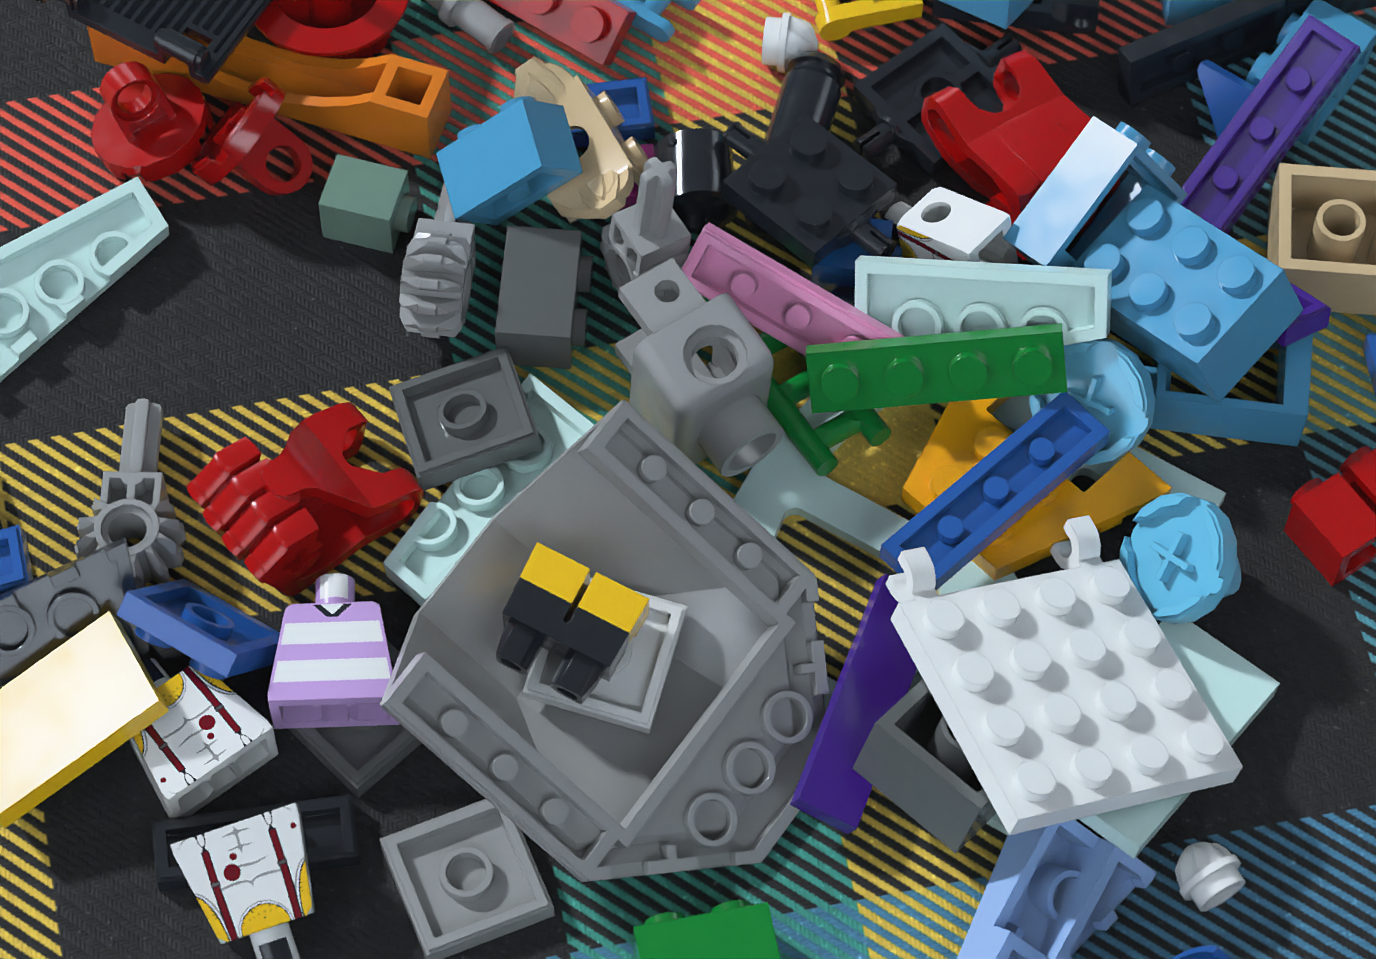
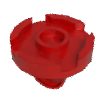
(148, 122)

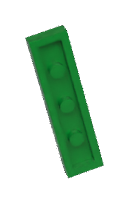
(936, 368)

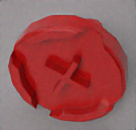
(245, 139)

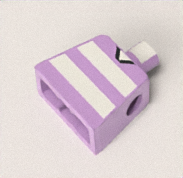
(331, 661)

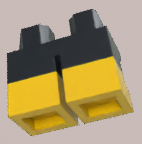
(588, 643)

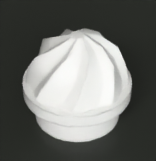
(786, 39)
(1208, 874)

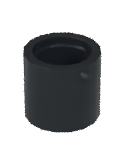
(701, 166)

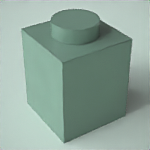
(366, 204)

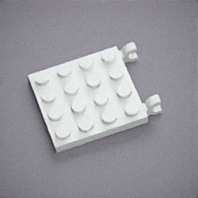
(1060, 687)

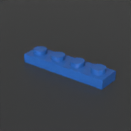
(1000, 488)

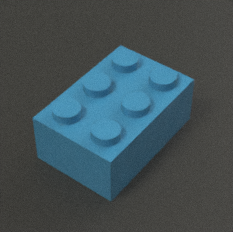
(1190, 292)

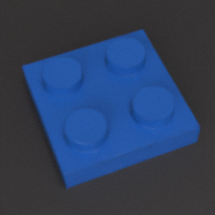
(201, 626)

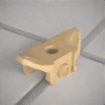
(609, 162)

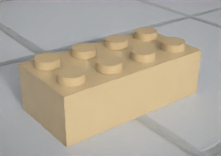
(1326, 233)

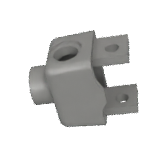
(698, 407)

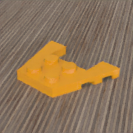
(969, 434)

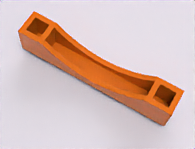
(368, 98)

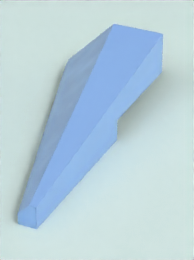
(1051, 894)

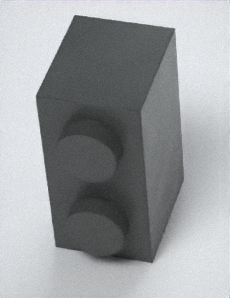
(541, 296)

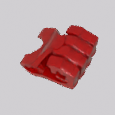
(1010, 150)
(305, 506)

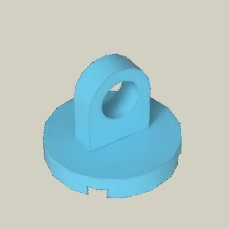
(1112, 388)
(1182, 557)

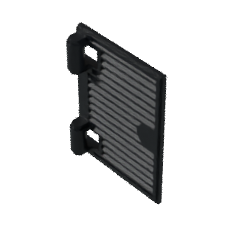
(162, 27)

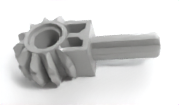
(647, 231)
(438, 274)
(137, 502)

